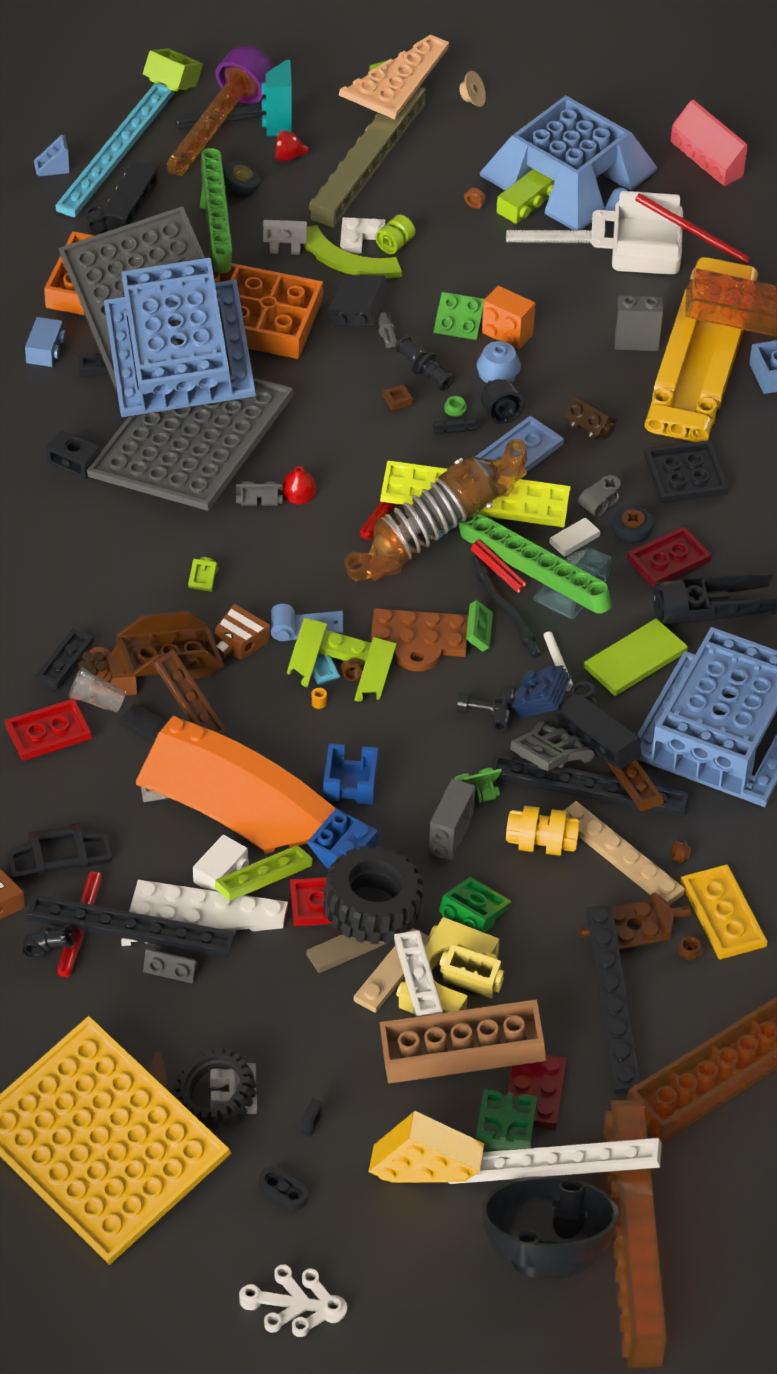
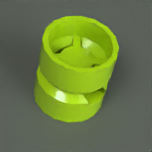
(395, 234)

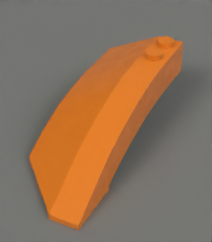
(233, 786)

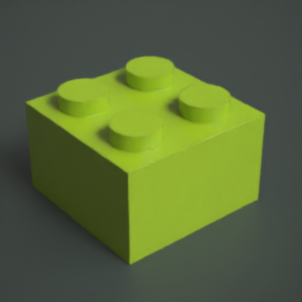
(172, 69)

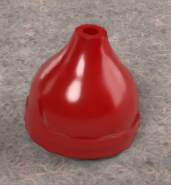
(289, 147)
(299, 486)

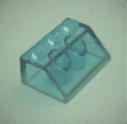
(588, 560)

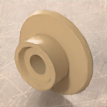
(473, 89)

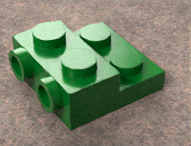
(474, 905)

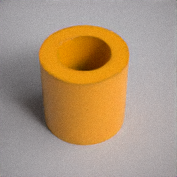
(319, 698)

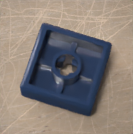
(541, 691)

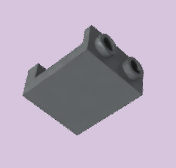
(638, 323)

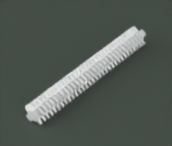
(549, 236)

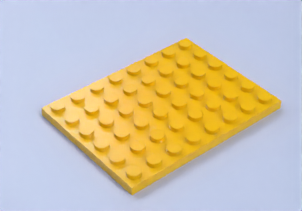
(103, 1140)

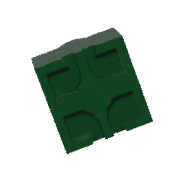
(506, 1121)

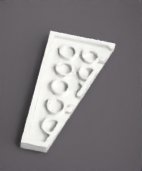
(206, 908)

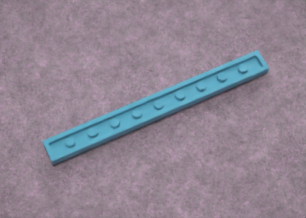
(114, 150)

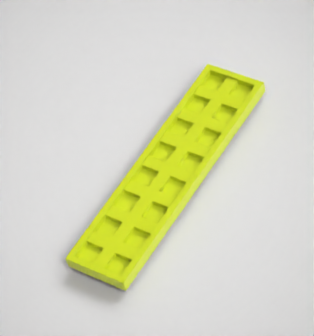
(526, 503)

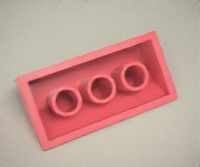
(709, 144)

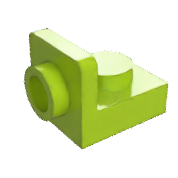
(203, 574)

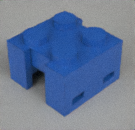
(350, 778)

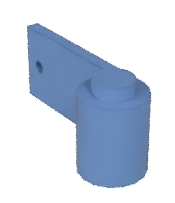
(286, 624)

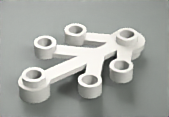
(296, 1303)

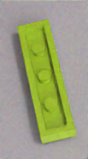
(263, 873)

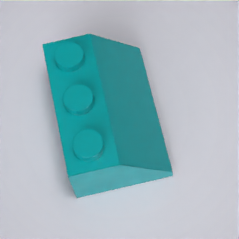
(278, 99)

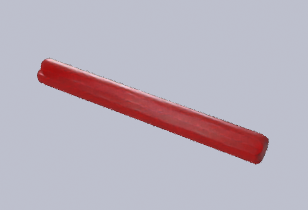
(88, 897)

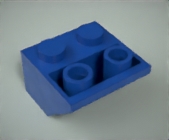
(339, 835)

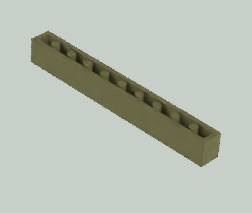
(362, 162)

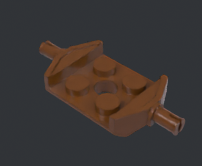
(652, 916)

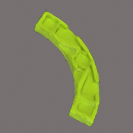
(348, 262)

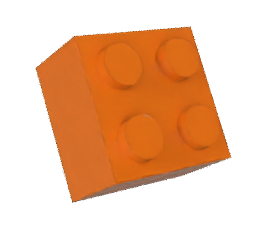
(508, 317)

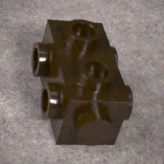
(589, 417)

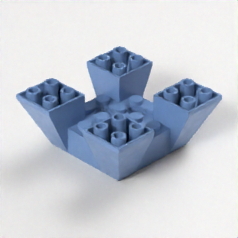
(573, 150)

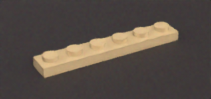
(624, 855)

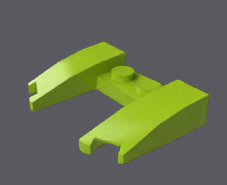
(316, 640)

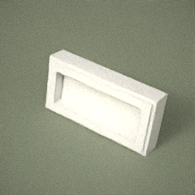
(574, 537)

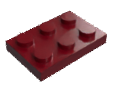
(669, 556)
(544, 1081)

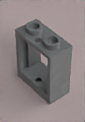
(451, 819)

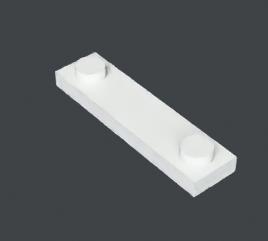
(417, 973)

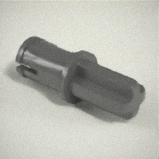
(387, 329)

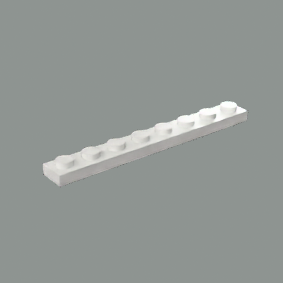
(568, 1160)

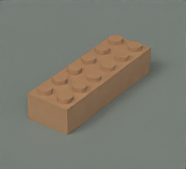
(462, 1041)

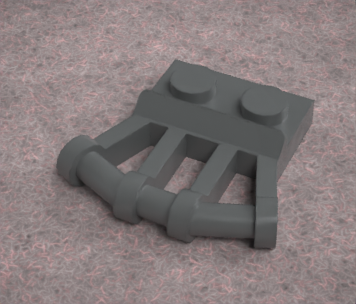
(547, 754)

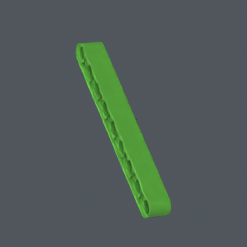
(216, 211)
(538, 563)

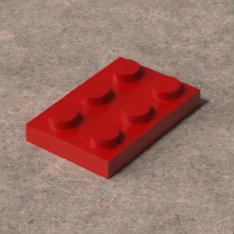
(48, 729)

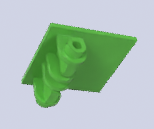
(459, 316)
(483, 783)

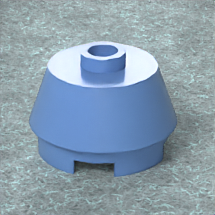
(498, 362)

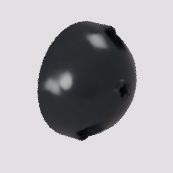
(534, 1236)

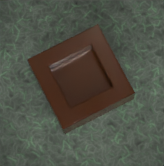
(397, 397)

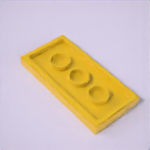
(723, 911)

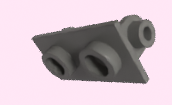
(248, 492)
(170, 966)

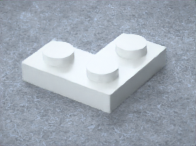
(356, 230)

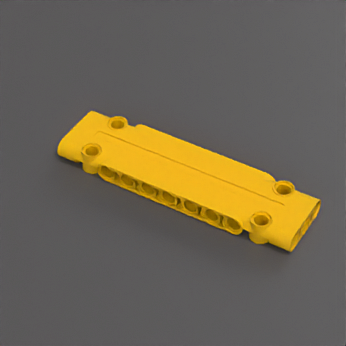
(695, 368)

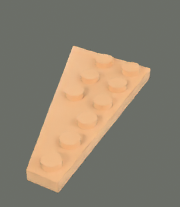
(395, 81)

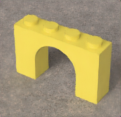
(441, 938)

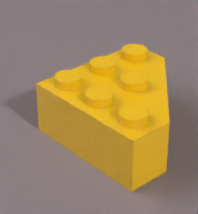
(425, 1152)

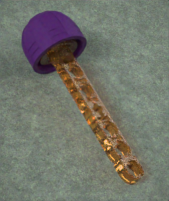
(240, 79)

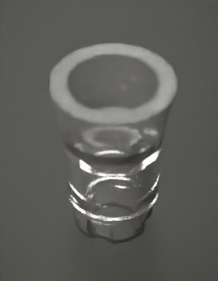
(96, 691)

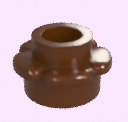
(352, 674)
(680, 851)
(690, 943)

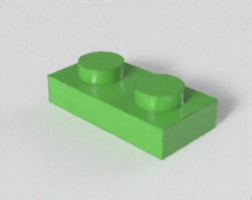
(479, 625)

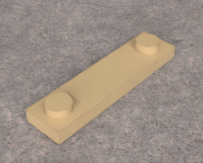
(383, 980)

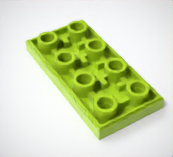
(635, 657)

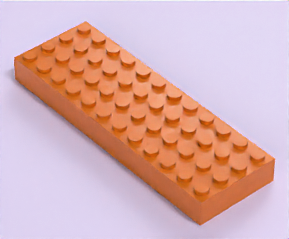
(274, 305)

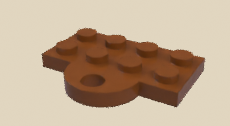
(421, 636)

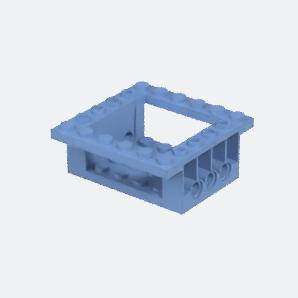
(183, 373)
(712, 748)

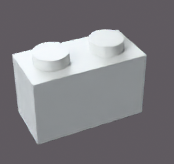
(219, 861)

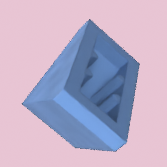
(53, 159)

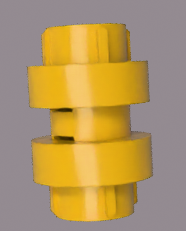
(553, 831)

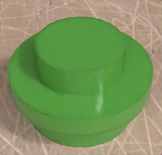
(455, 406)

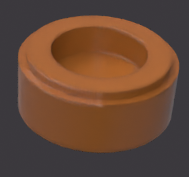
(475, 198)

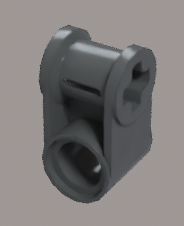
(601, 495)

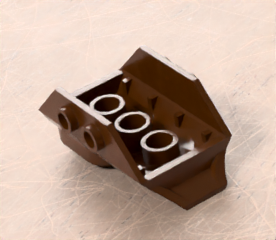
(158, 634)

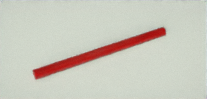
(692, 228)

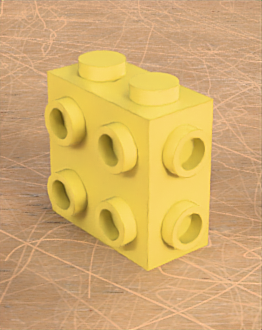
(472, 970)

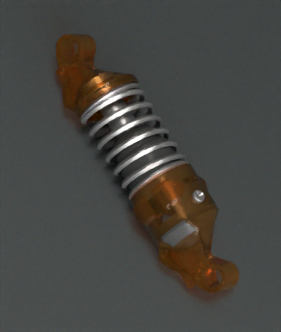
(453, 497)

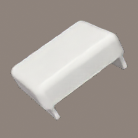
(640, 236)

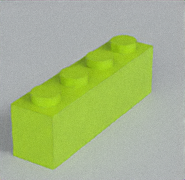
(524, 196)

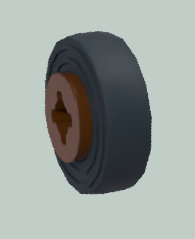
(632, 523)

